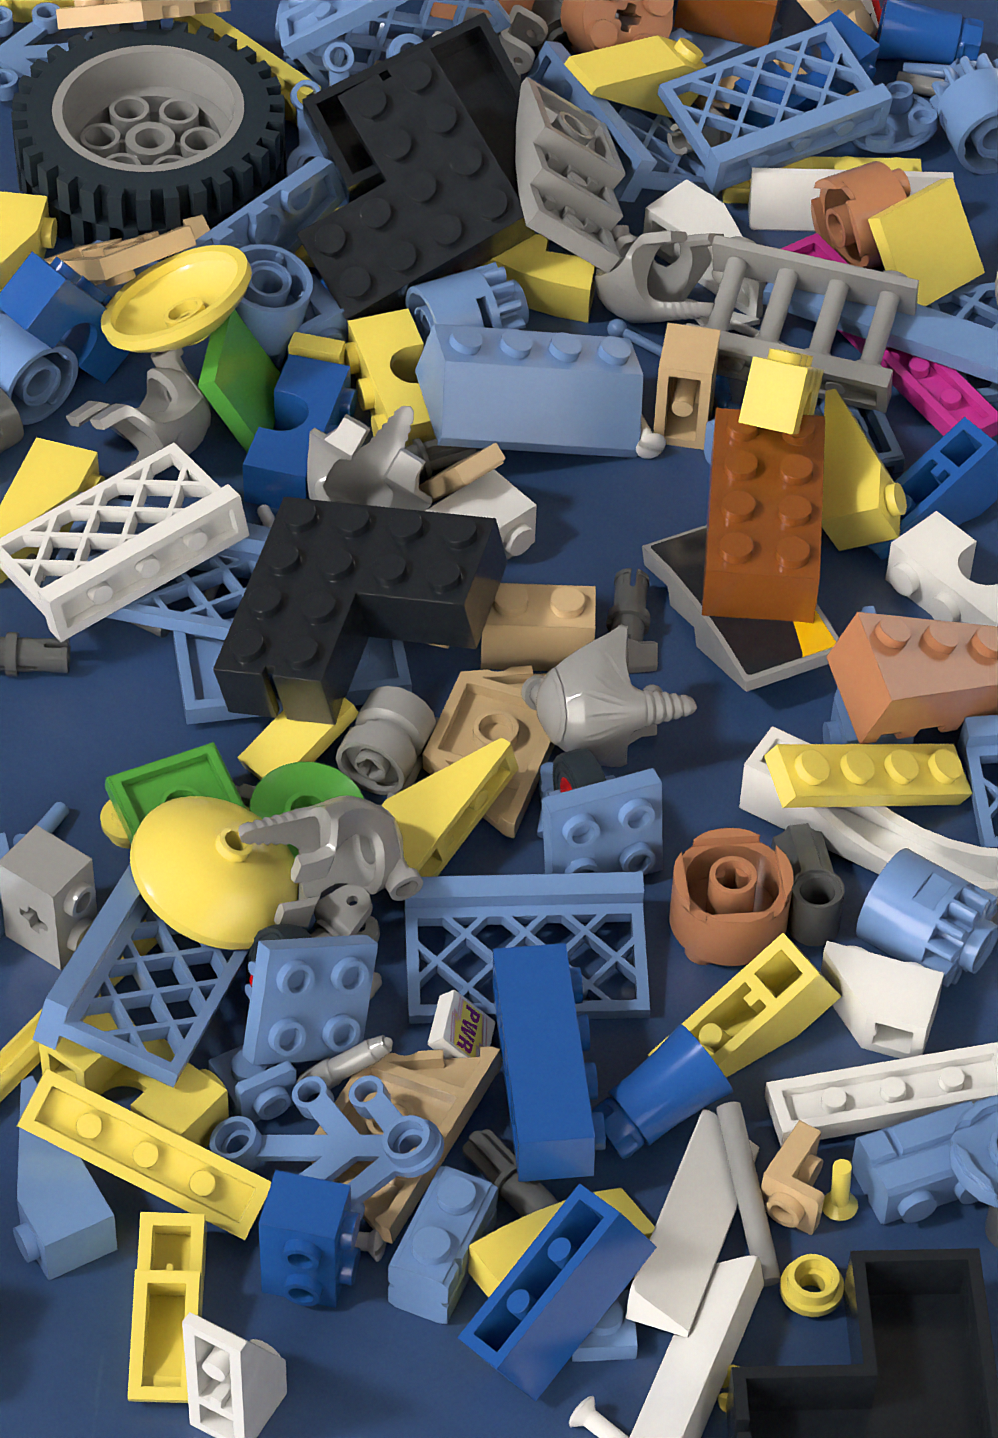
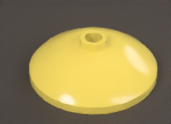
(177, 300)
(204, 877)

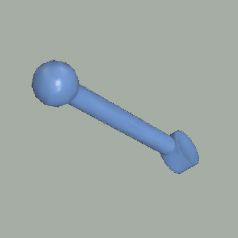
(619, 329)

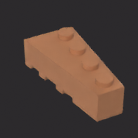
(914, 674)

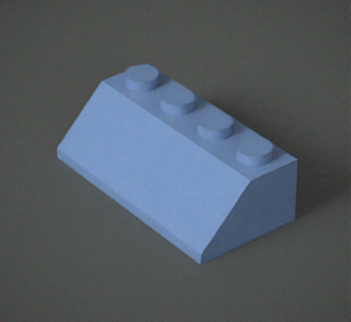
(532, 390)

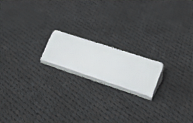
(783, 195)
(687, 1234)
(698, 1365)

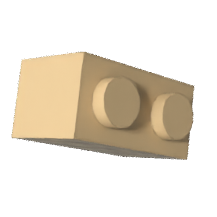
(686, 384)
(537, 625)

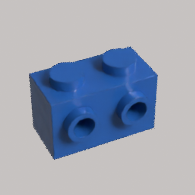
(308, 1239)

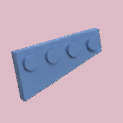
(282, 210)

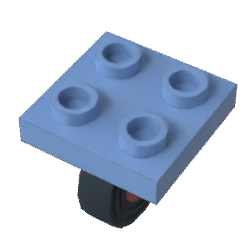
(601, 820)
(306, 994)

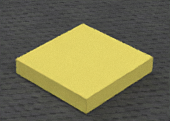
(928, 240)

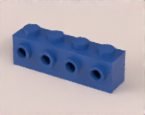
(545, 1064)

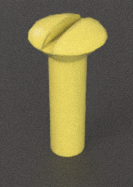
(839, 1202)

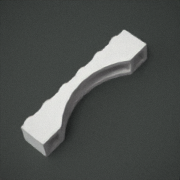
(863, 834)

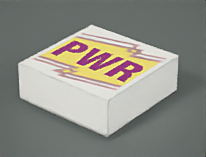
(460, 1027)

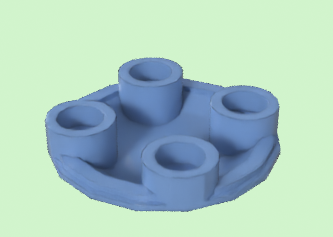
(907, 125)

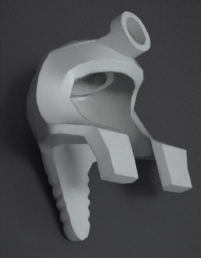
(647, 291)
(169, 413)
(372, 474)
(592, 701)
(337, 846)

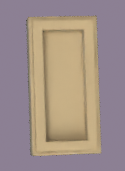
(463, 472)

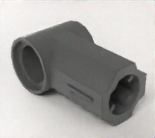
(816, 889)

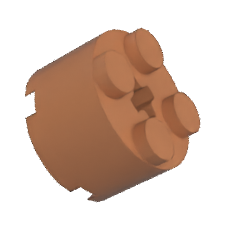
(594, 26)
(849, 201)
(729, 897)

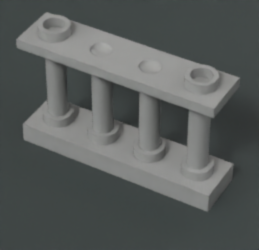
(858, 382)

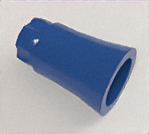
(926, 34)
(661, 1093)

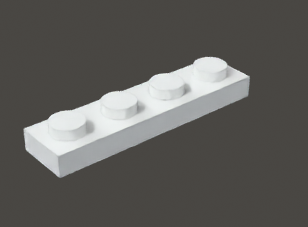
(882, 1092)

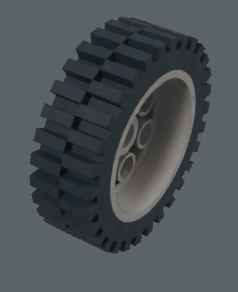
(147, 131)

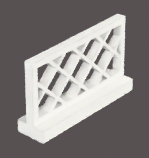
(133, 561)

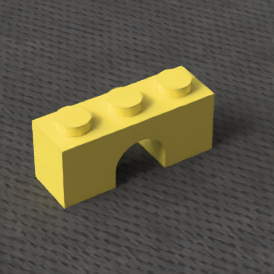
(384, 360)
(780, 391)
(187, 1110)

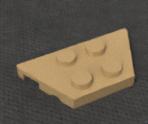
(108, 12)
(480, 711)
(423, 1087)

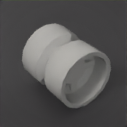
(386, 740)

